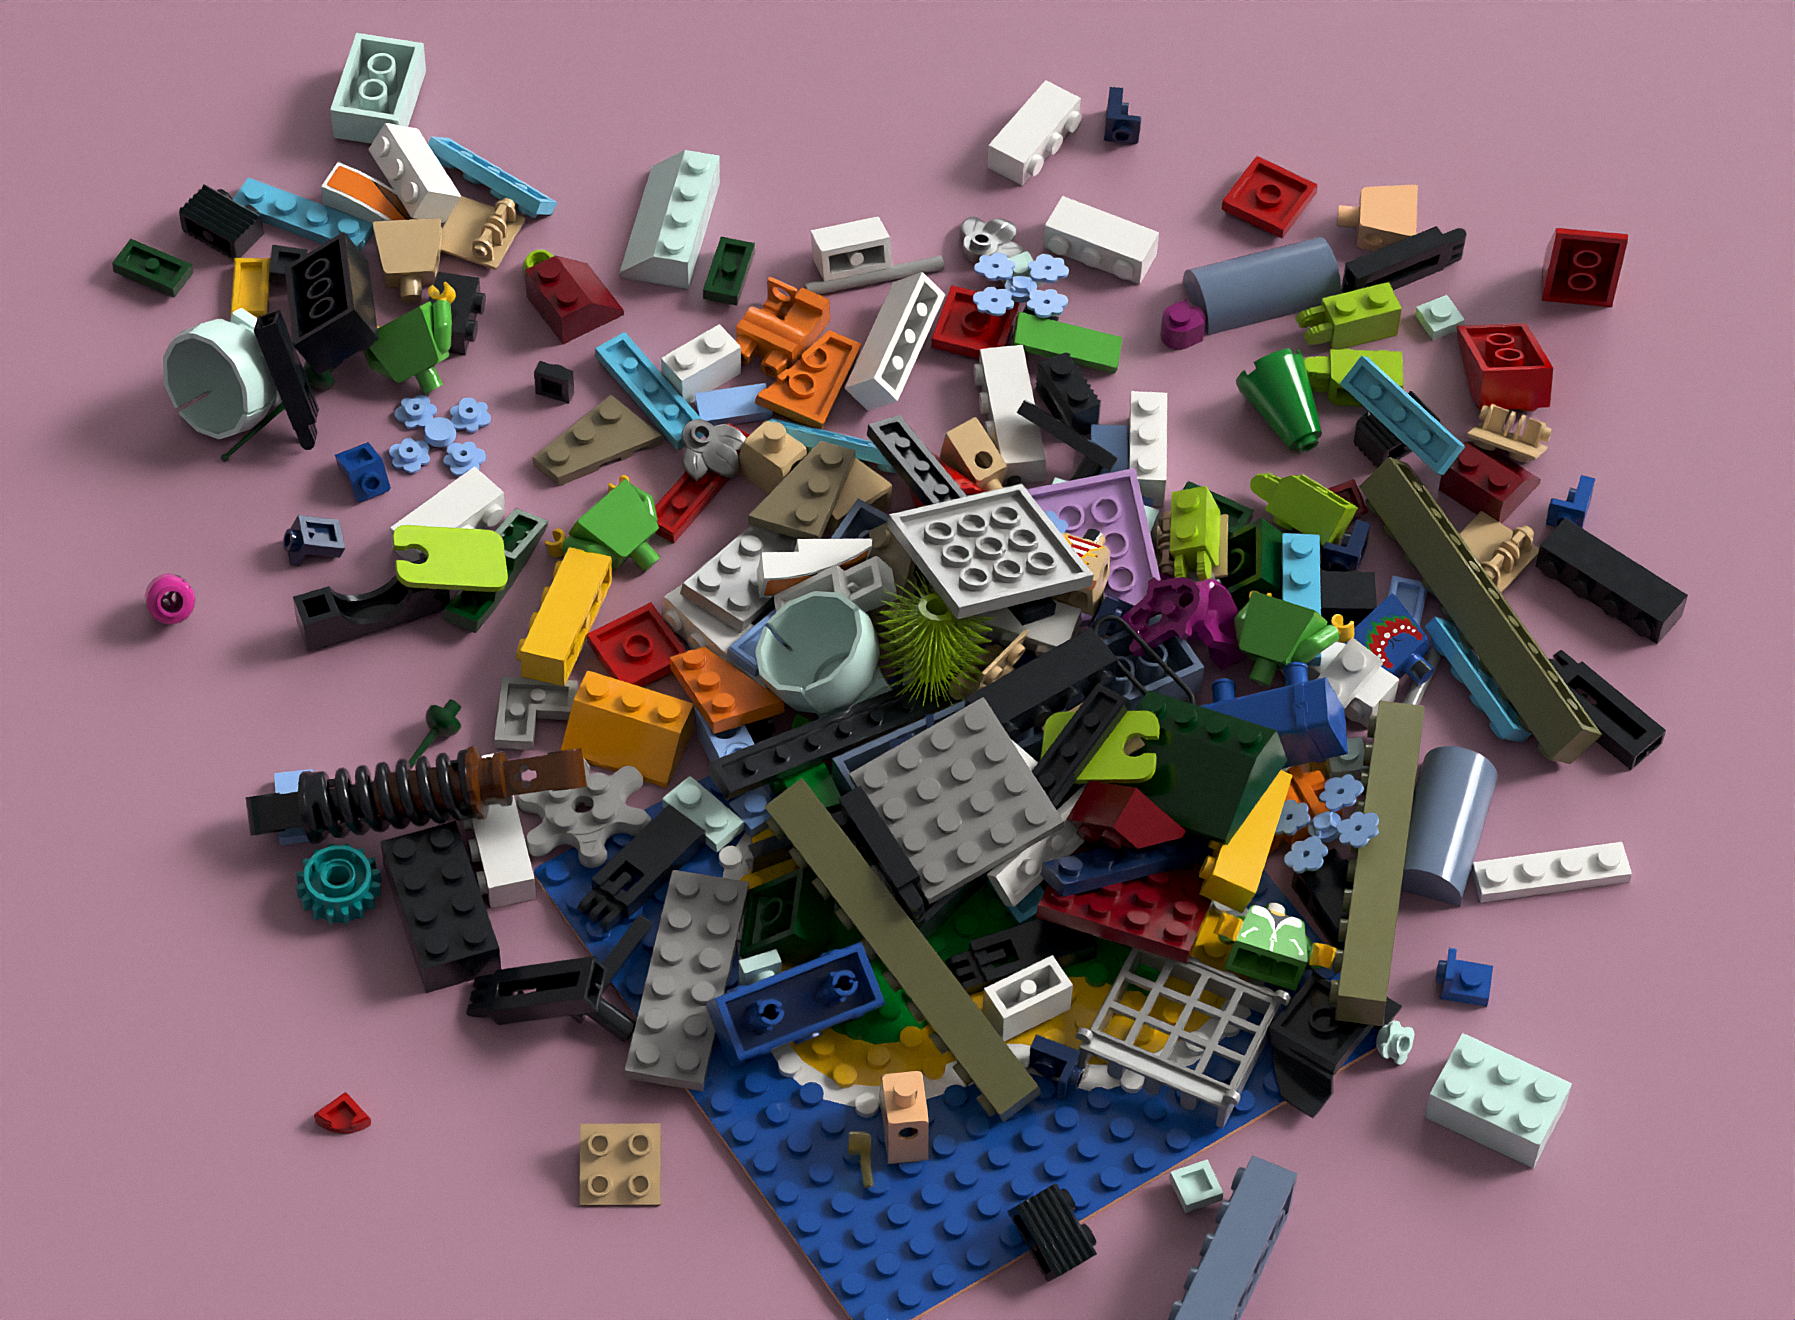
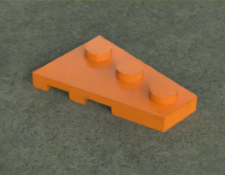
(814, 382)
(722, 691)

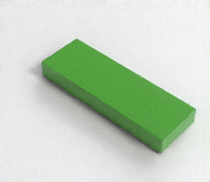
(1053, 338)

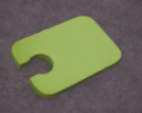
(455, 558)
(1110, 761)

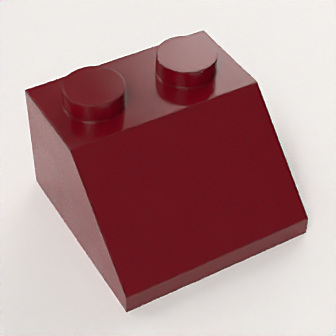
(570, 297)
(1487, 482)
(1121, 817)

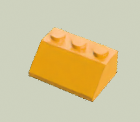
(629, 727)

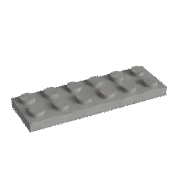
(686, 970)

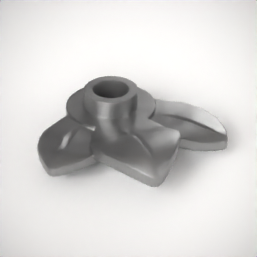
(988, 238)
(715, 452)

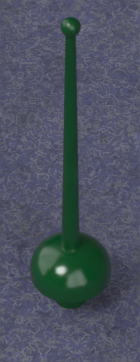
(322, 382)
(441, 722)

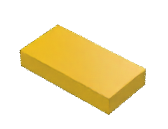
(251, 285)

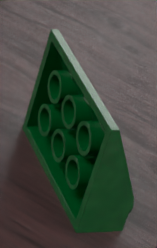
(1207, 766)

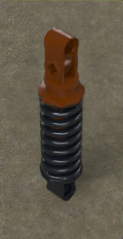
(452, 788)

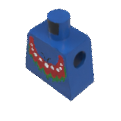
(1396, 640)

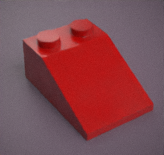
(1583, 267)
(1505, 366)

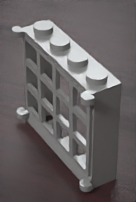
(1160, 1070)

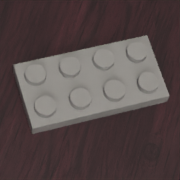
(729, 580)

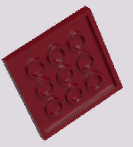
(1147, 913)

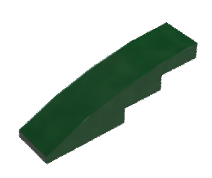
(520, 537)

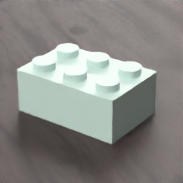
(377, 87)
(1497, 1100)

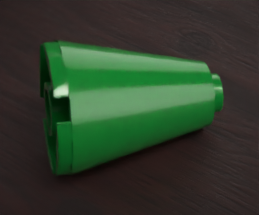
(1283, 398)

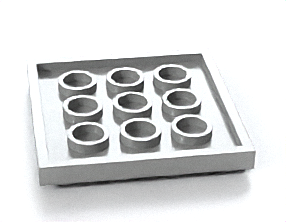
(990, 551)
(958, 799)

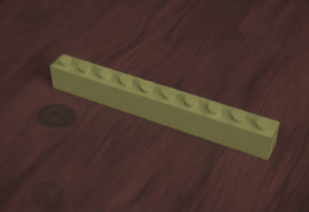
(1480, 612)
(1378, 866)
(902, 950)

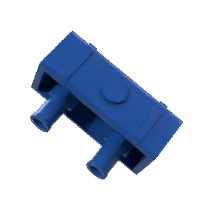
(1302, 712)
(795, 1004)

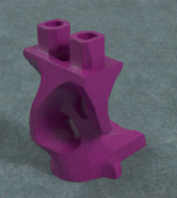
(1192, 613)

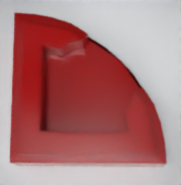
(342, 1116)

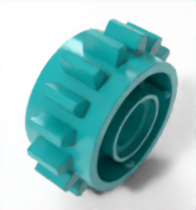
(344, 901)

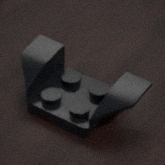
(1313, 1046)

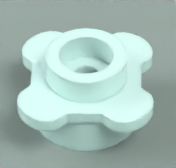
(1395, 1041)

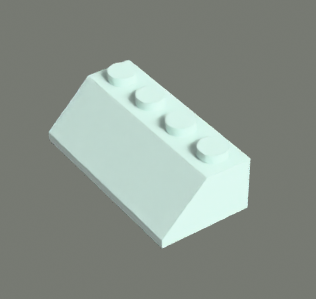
(672, 220)

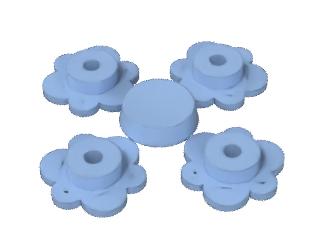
(1020, 288)
(439, 433)
(1326, 825)

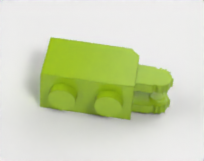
(1352, 317)
(1328, 371)
(1304, 506)
(1194, 532)

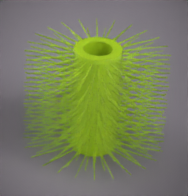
(931, 641)

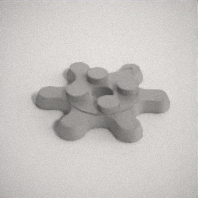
(589, 829)

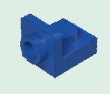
(364, 471)
(1575, 506)
(1464, 980)

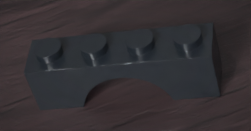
(332, 617)

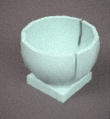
(229, 366)
(827, 657)

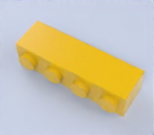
(565, 616)
(1236, 868)

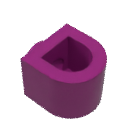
(1182, 325)

